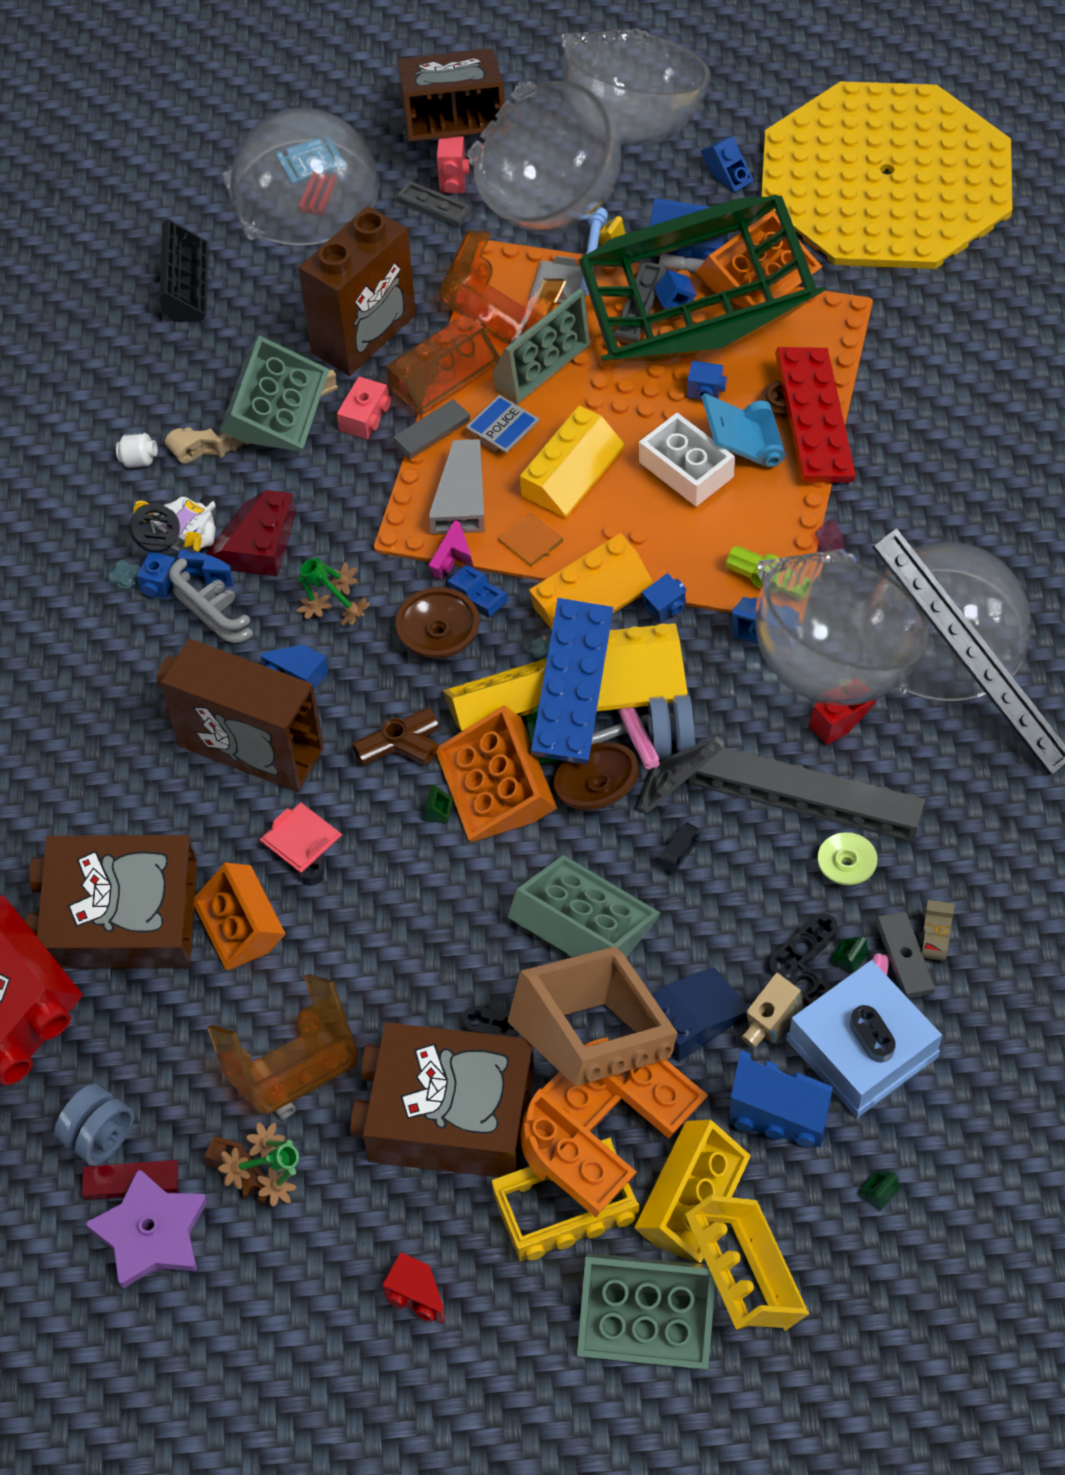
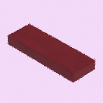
(115, 1179)

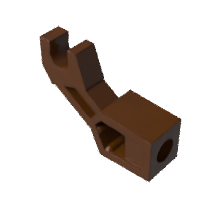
(214, 1159)

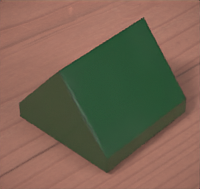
(438, 806)
(850, 954)
(880, 1189)

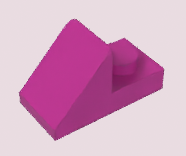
(452, 547)

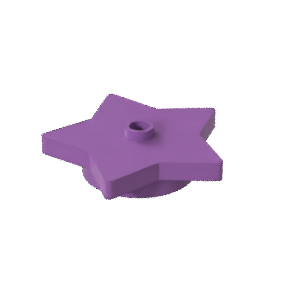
(145, 1250)

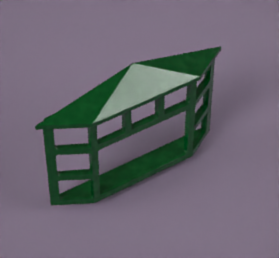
(683, 232)

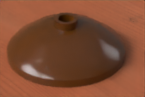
(435, 612)
(602, 782)

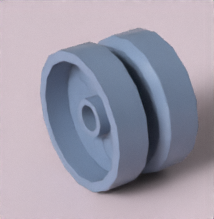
(670, 727)
(94, 1124)

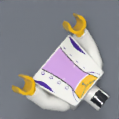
(195, 520)

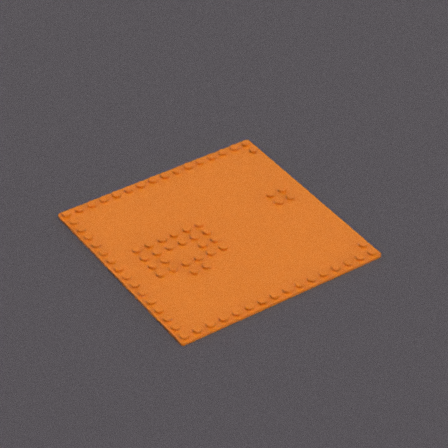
(756, 509)

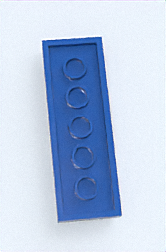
(572, 681)

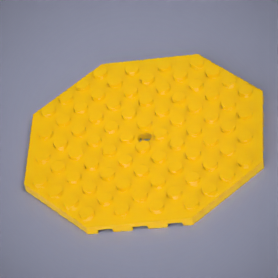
(944, 183)

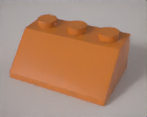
(238, 915)

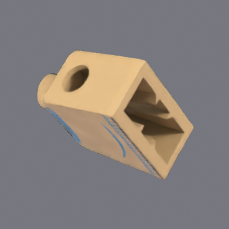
(772, 1011)

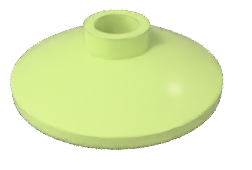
(851, 849)

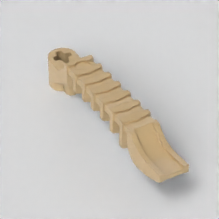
(192, 444)

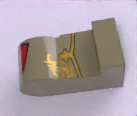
(937, 930)

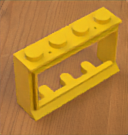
(564, 1233)
(763, 1254)

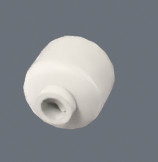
(136, 450)

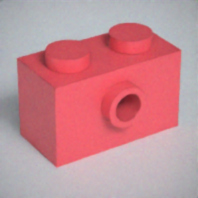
(452, 164)
(363, 408)

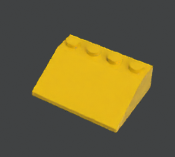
(641, 666)

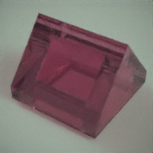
(830, 536)

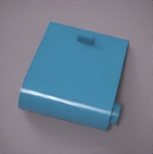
(747, 431)

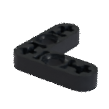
(797, 966)

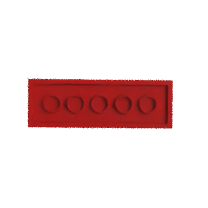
(815, 414)

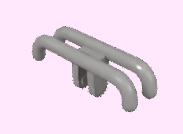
(209, 605)

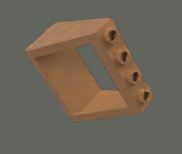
(582, 983)

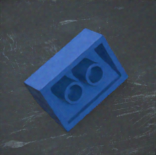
(666, 210)

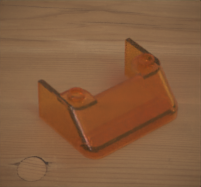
(468, 292)
(299, 1066)

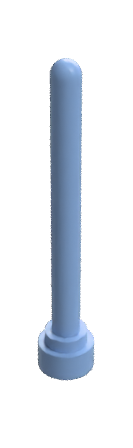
(596, 222)

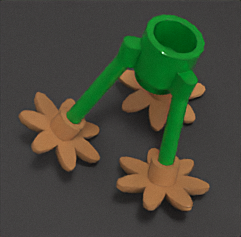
(315, 573)
(275, 1152)

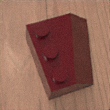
(257, 534)

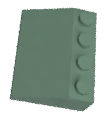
(543, 349)
(274, 397)
(580, 910)
(646, 1311)

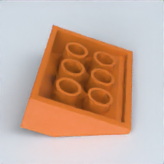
(732, 266)
(495, 776)

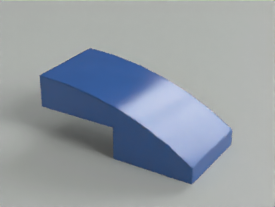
(207, 566)
(475, 586)

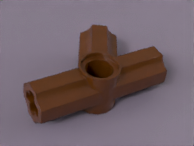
(410, 739)

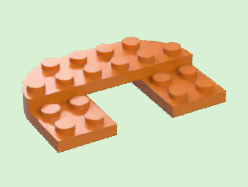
(561, 1118)

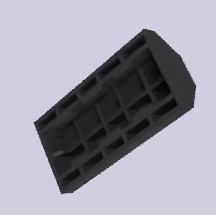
(183, 273)

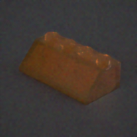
(442, 364)

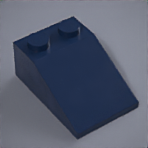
(699, 1009)

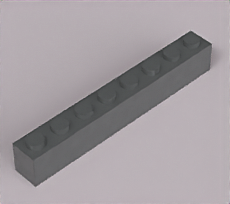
(812, 793)

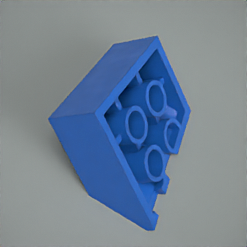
(779, 1103)

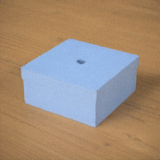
(831, 1049)

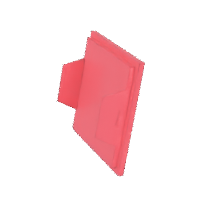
(300, 837)

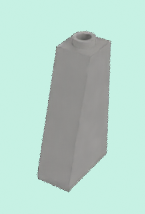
(460, 490)

